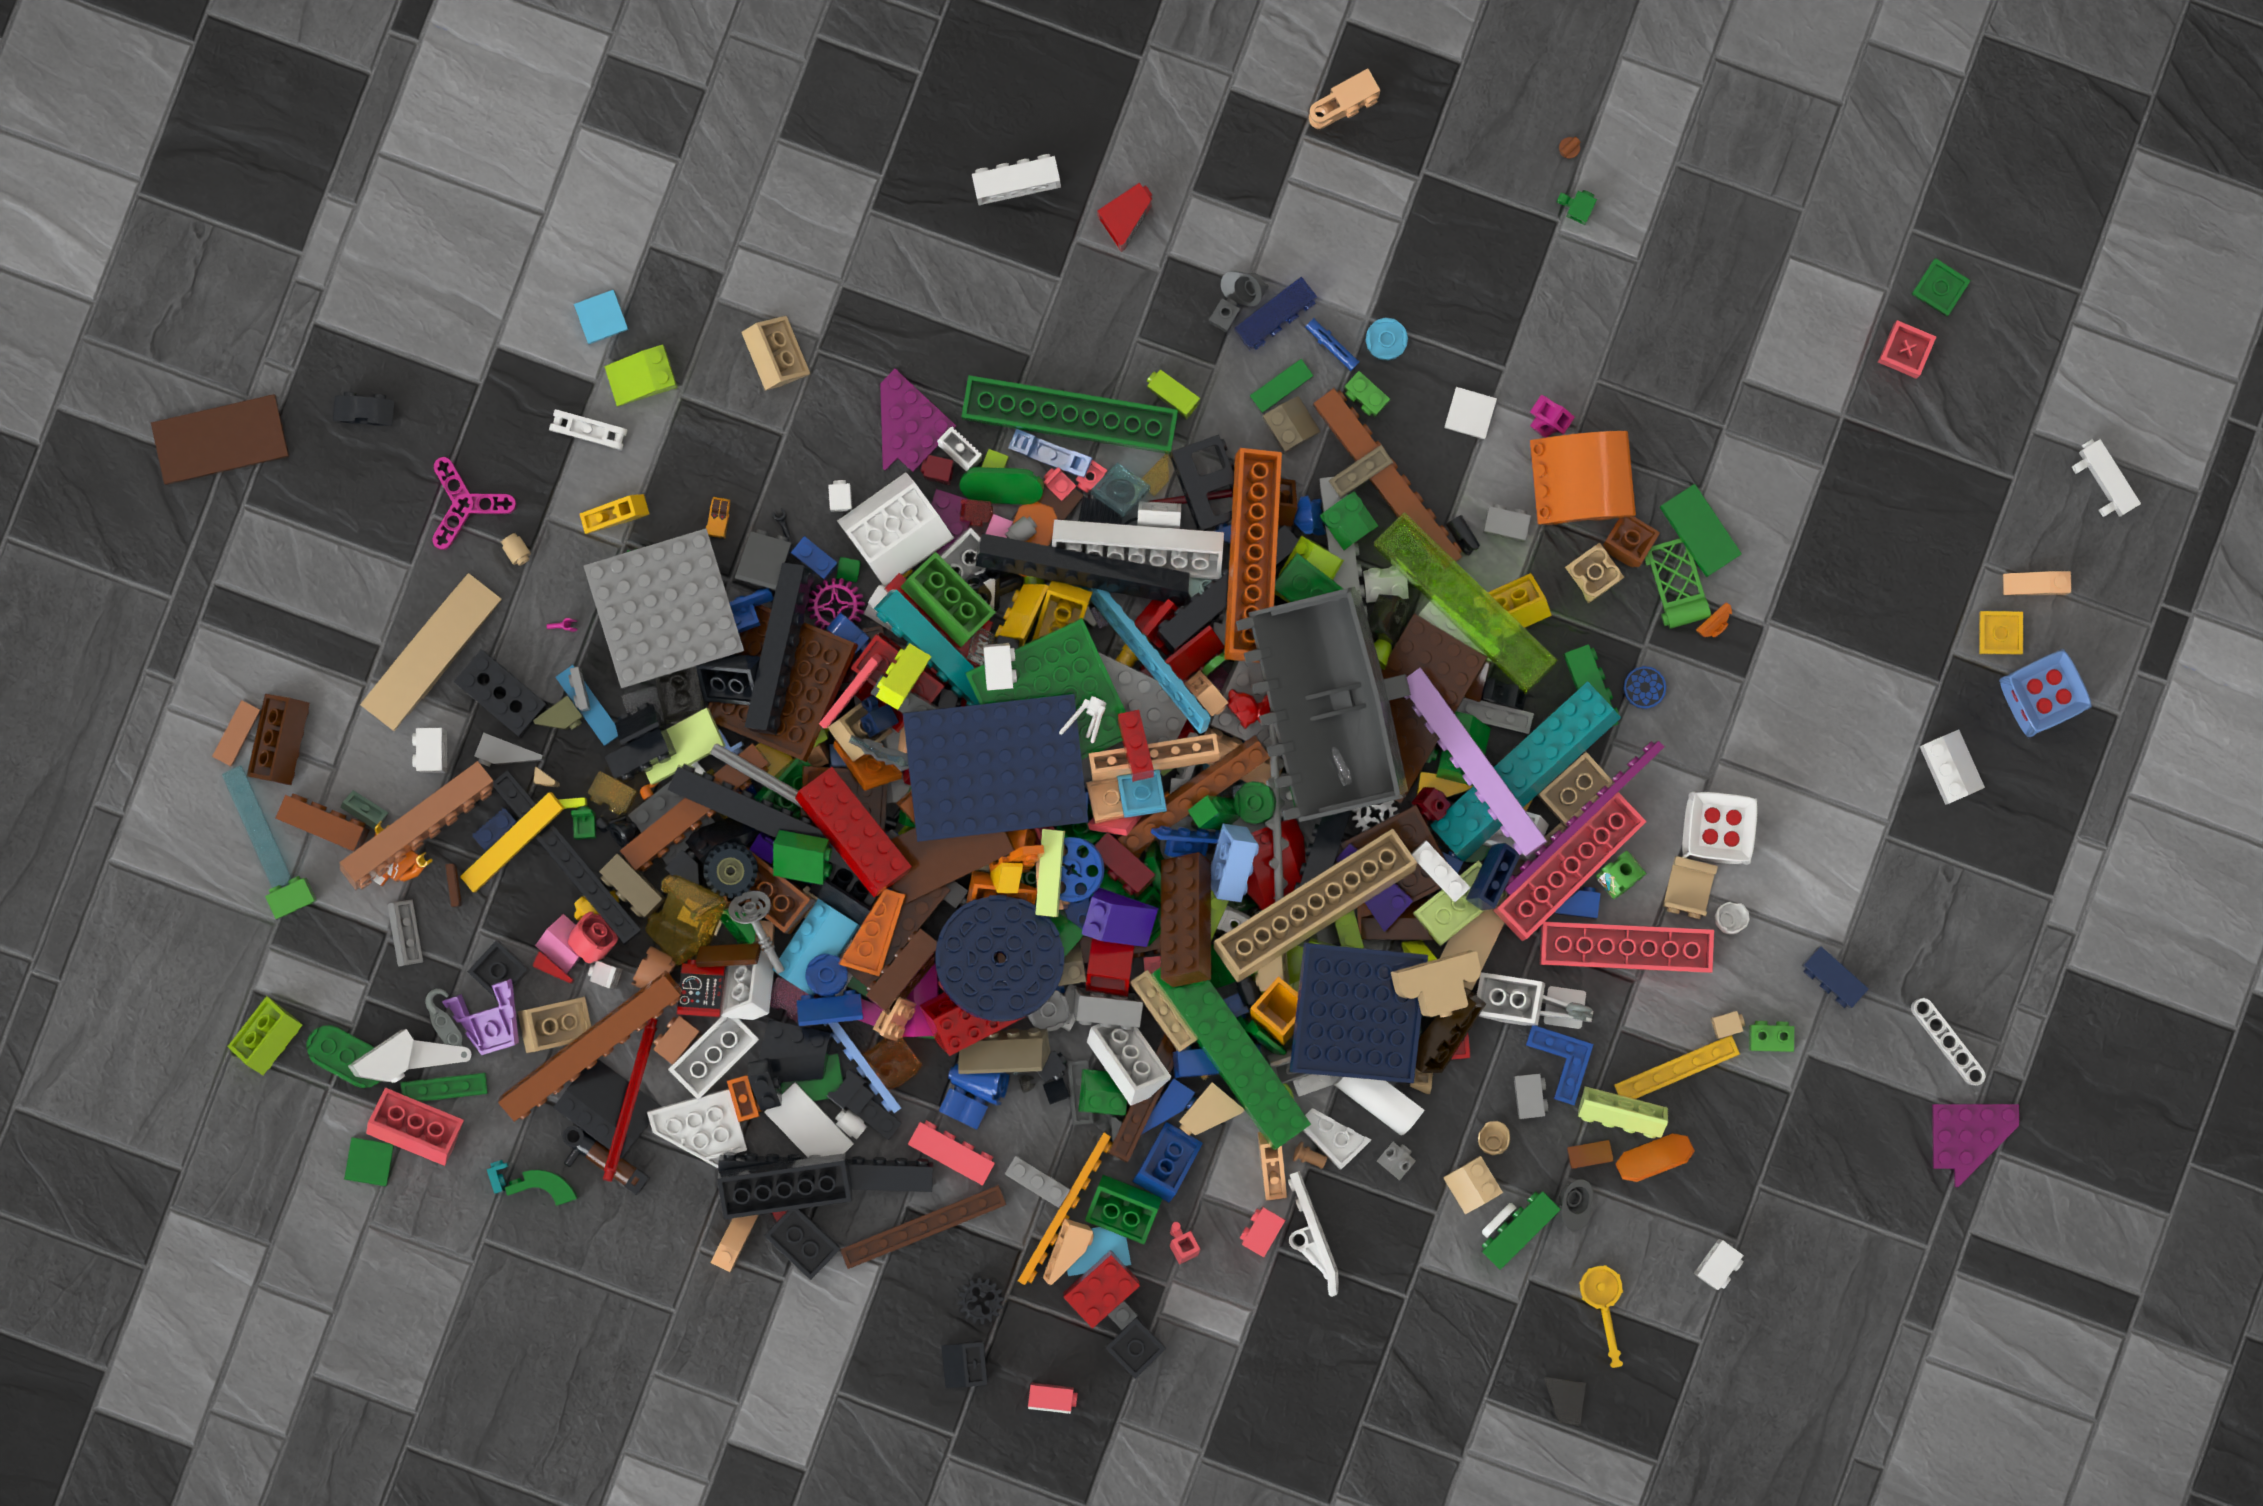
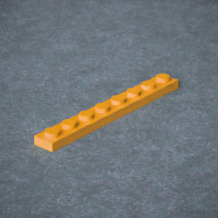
(1070, 1201)

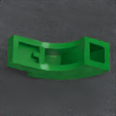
(553, 1183)

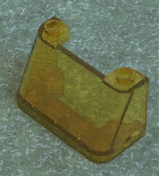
(686, 918)

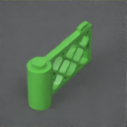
(1682, 610)

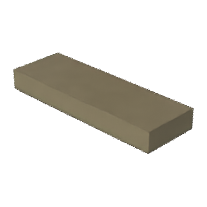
(1360, 471)

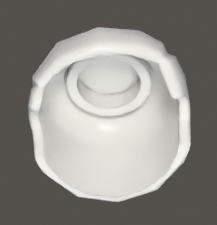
(1732, 918)

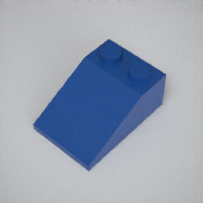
(1167, 1162)

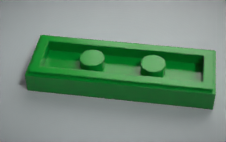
(1281, 386)

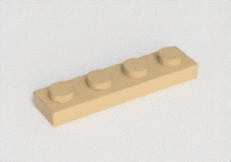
(1163, 1011)

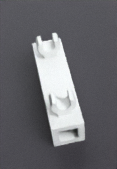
(2108, 476)

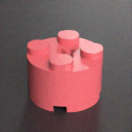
(592, 938)

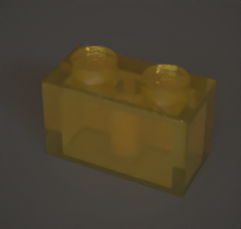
(612, 792)

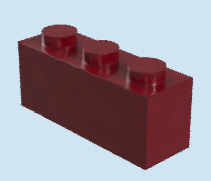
(1124, 866)

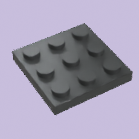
(654, 809)

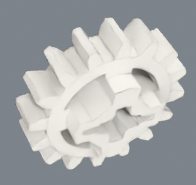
(1366, 819)

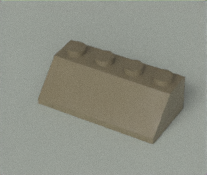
(1006, 1052)

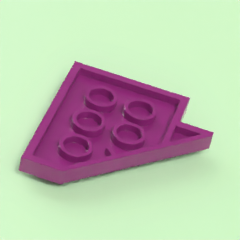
(1969, 1134)

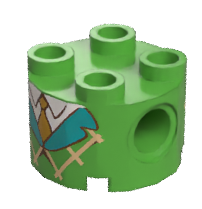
(1621, 875)

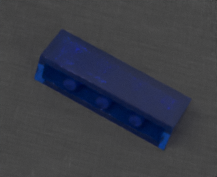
(1276, 313)

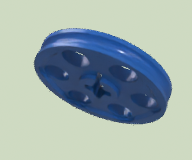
(1081, 866)

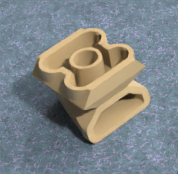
(1594, 572)

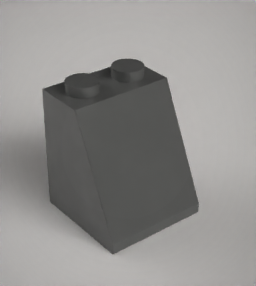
(763, 560)

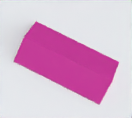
(924, 991)

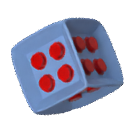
(2045, 693)

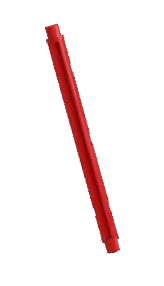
(630, 1099)

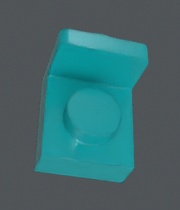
(497, 1180)

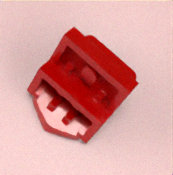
(1152, 617)

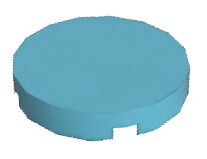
(1386, 339)

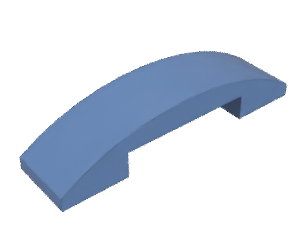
(1050, 454)

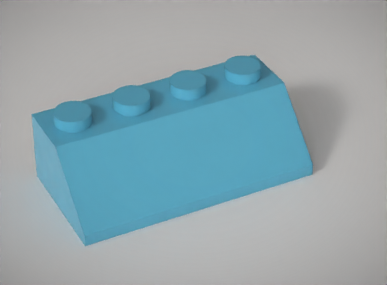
(820, 933)

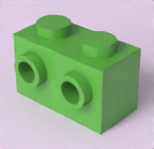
(1366, 394)
(291, 897)
(1770, 1037)

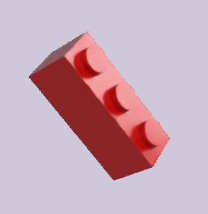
(1135, 745)

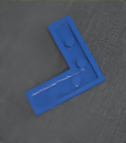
(1576, 1054)

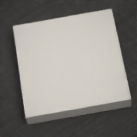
(1470, 413)

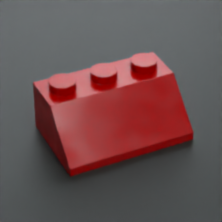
(1195, 654)

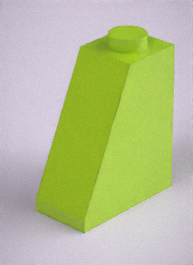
(1173, 393)

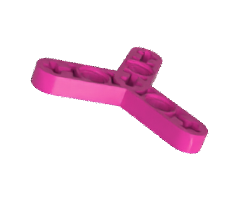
(461, 494)

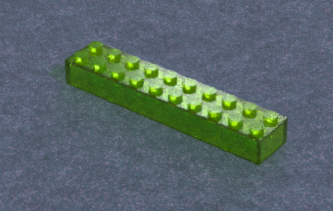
(1465, 603)

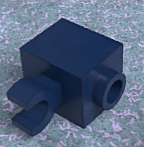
(878, 718)

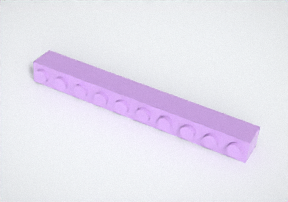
(1474, 763)

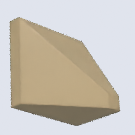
(1422, 1082)

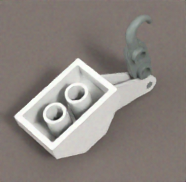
(1520, 1001)
(402, 1053)

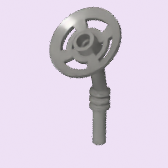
(752, 917)

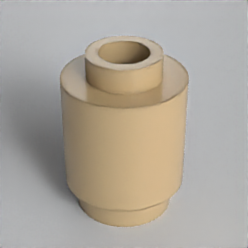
(516, 549)

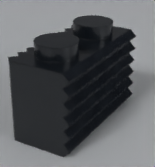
(1097, 512)

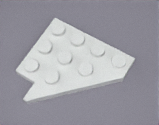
(701, 1126)

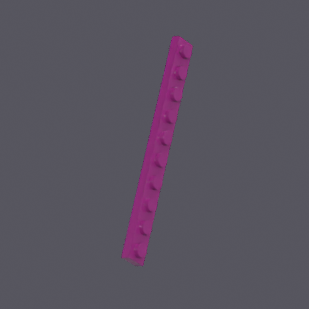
(1589, 810)

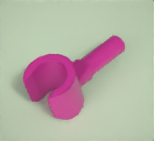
(566, 625)

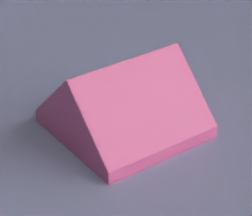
(555, 944)

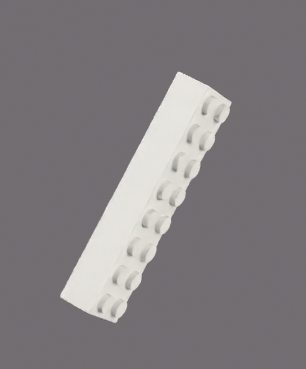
(1160, 547)

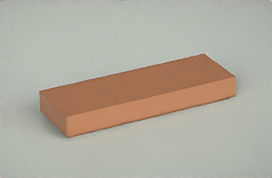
(236, 733)

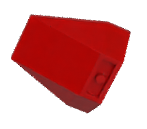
(1261, 882)

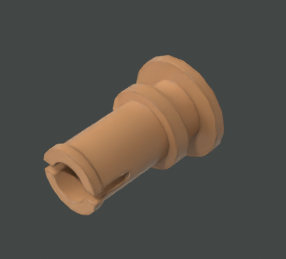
(1309, 1156)

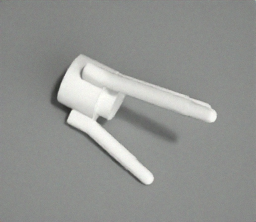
(1095, 708)

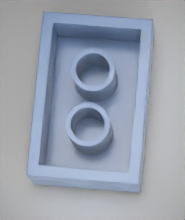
(1233, 862)

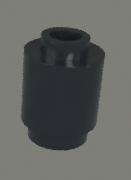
(1248, 991)

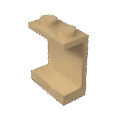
(1689, 887)

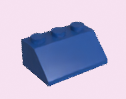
(829, 1008)

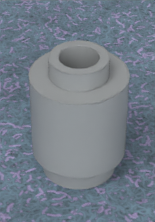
(1022, 529)

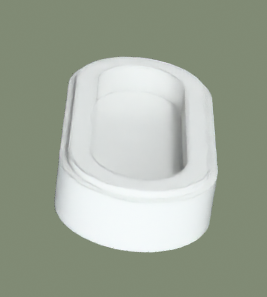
(1499, 1220)

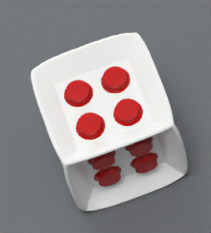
(1719, 828)

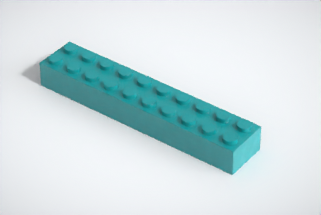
(1530, 767)

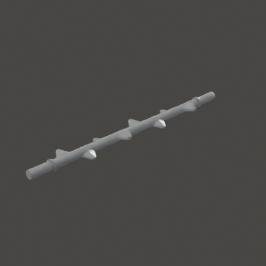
(1274, 822)

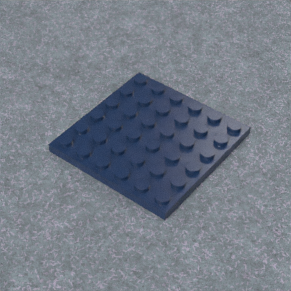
(1352, 1017)

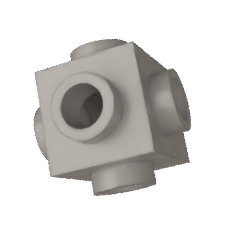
(1396, 1160)

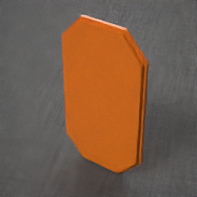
(1044, 519)
(1655, 1157)

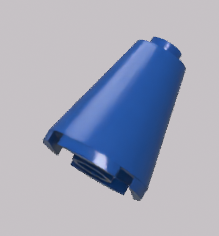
(983, 1085)

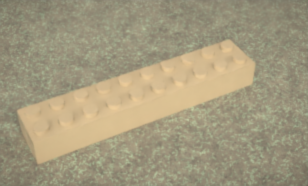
(1315, 905)

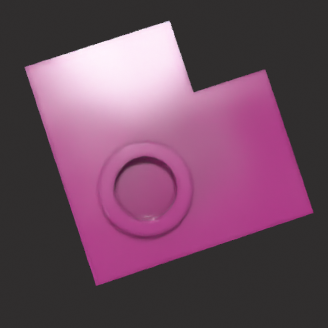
(1550, 417)

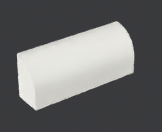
(1382, 1101)

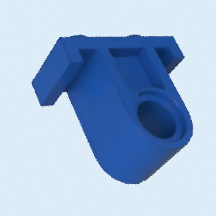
(848, 630)

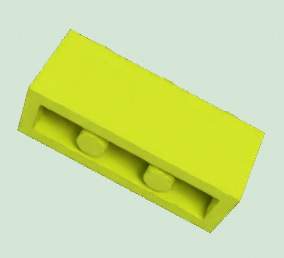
(902, 675)

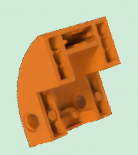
(1582, 477)

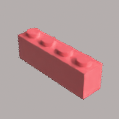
(952, 1153)

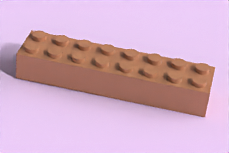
(416, 826)

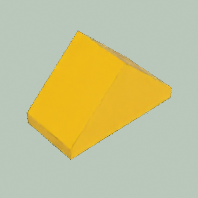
(1007, 877)

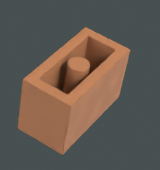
(676, 1039)

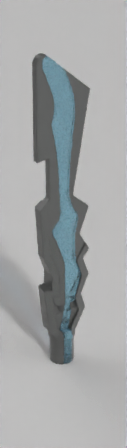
(880, 753)

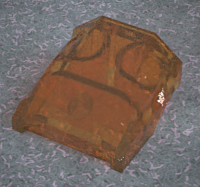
(892, 1062)

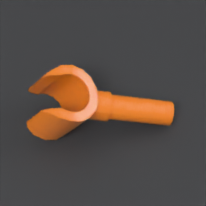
(646, 791)

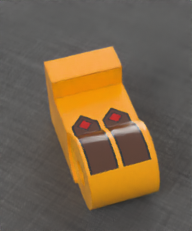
(718, 517)

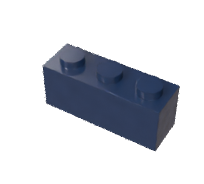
(1493, 876)
(1834, 978)

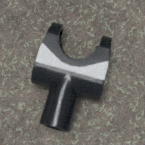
(993, 585)

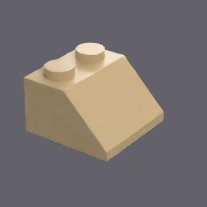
(1473, 1184)

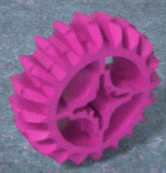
(834, 588)

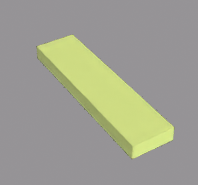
(1050, 873)

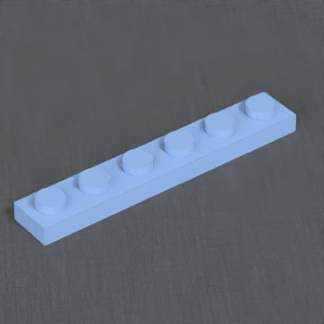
(864, 1068)

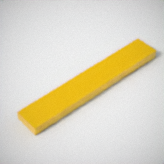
(512, 842)
(1678, 1068)

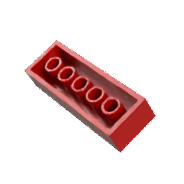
(853, 832)

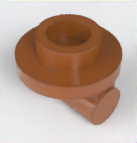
(1569, 147)

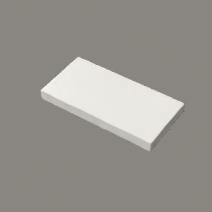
(808, 1124)

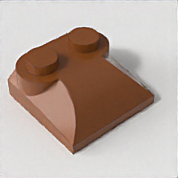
(1630, 541)

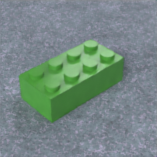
(948, 599)

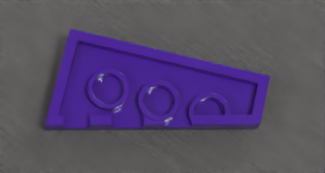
(1386, 905)

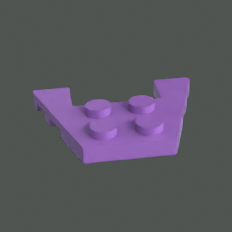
(492, 1027)

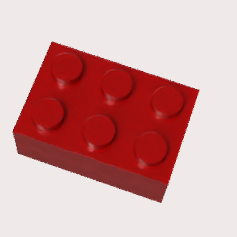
(1101, 1289)

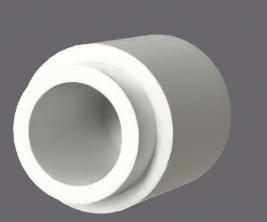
(850, 1123)

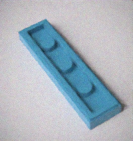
(597, 716)

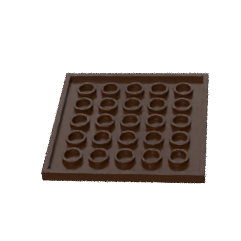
(814, 683)

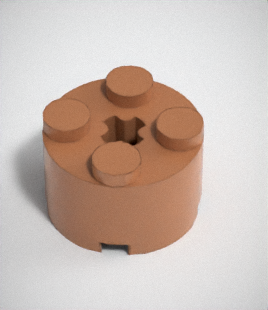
(652, 967)

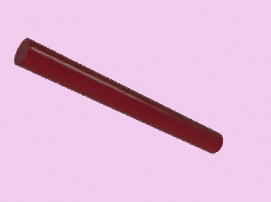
(1210, 496)

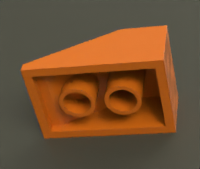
(982, 887)

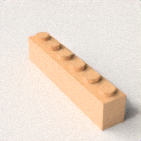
(1163, 755)

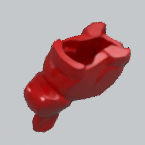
(1246, 707)

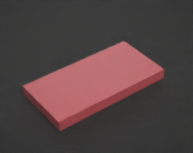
(851, 691)

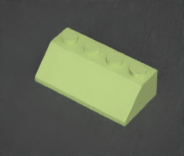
(1623, 1112)

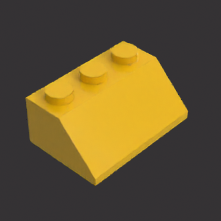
(1523, 600)
(1023, 613)

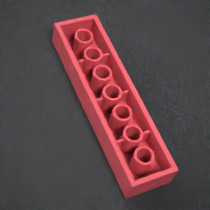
(1569, 867)
(1627, 947)

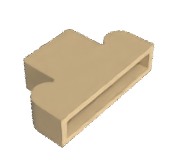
(1438, 982)

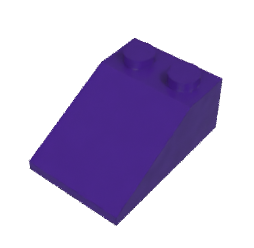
(1119, 919)

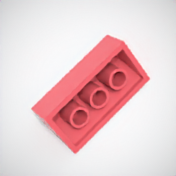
(414, 1126)

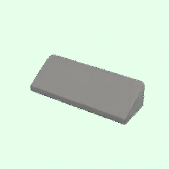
(405, 933)

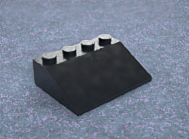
(596, 1104)

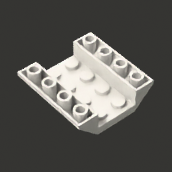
(895, 529)

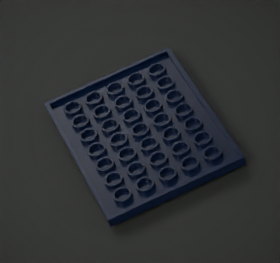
(995, 767)

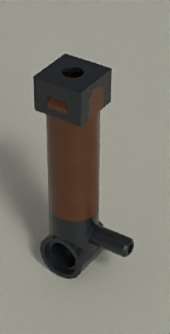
(597, 1153)

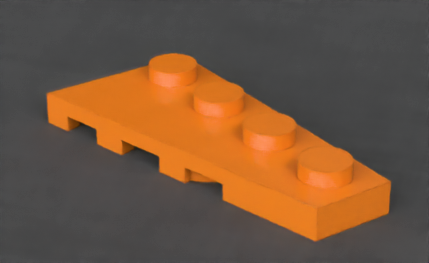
(874, 936)

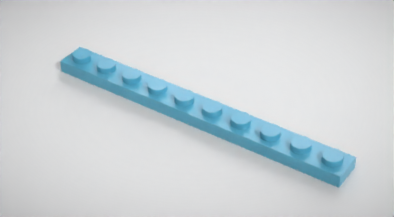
(1150, 659)

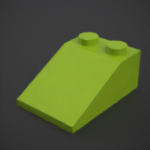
(641, 375)

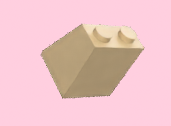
(1209, 1110)

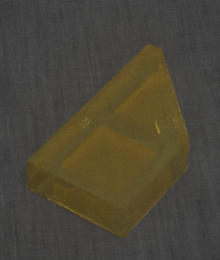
(1158, 475)

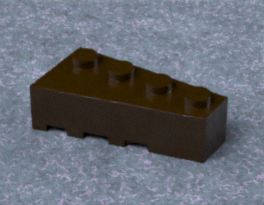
(1445, 1035)

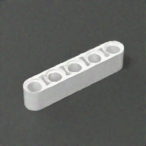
(1938, 1037)

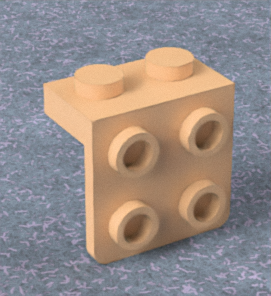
(893, 1025)

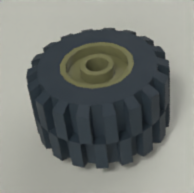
(730, 869)

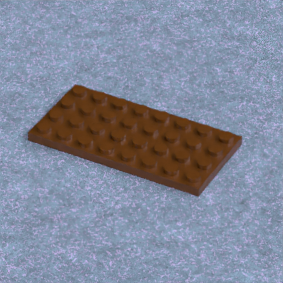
(1450, 668)

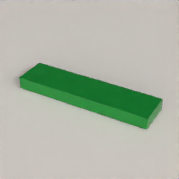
(446, 1087)

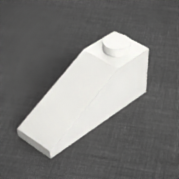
(605, 974)

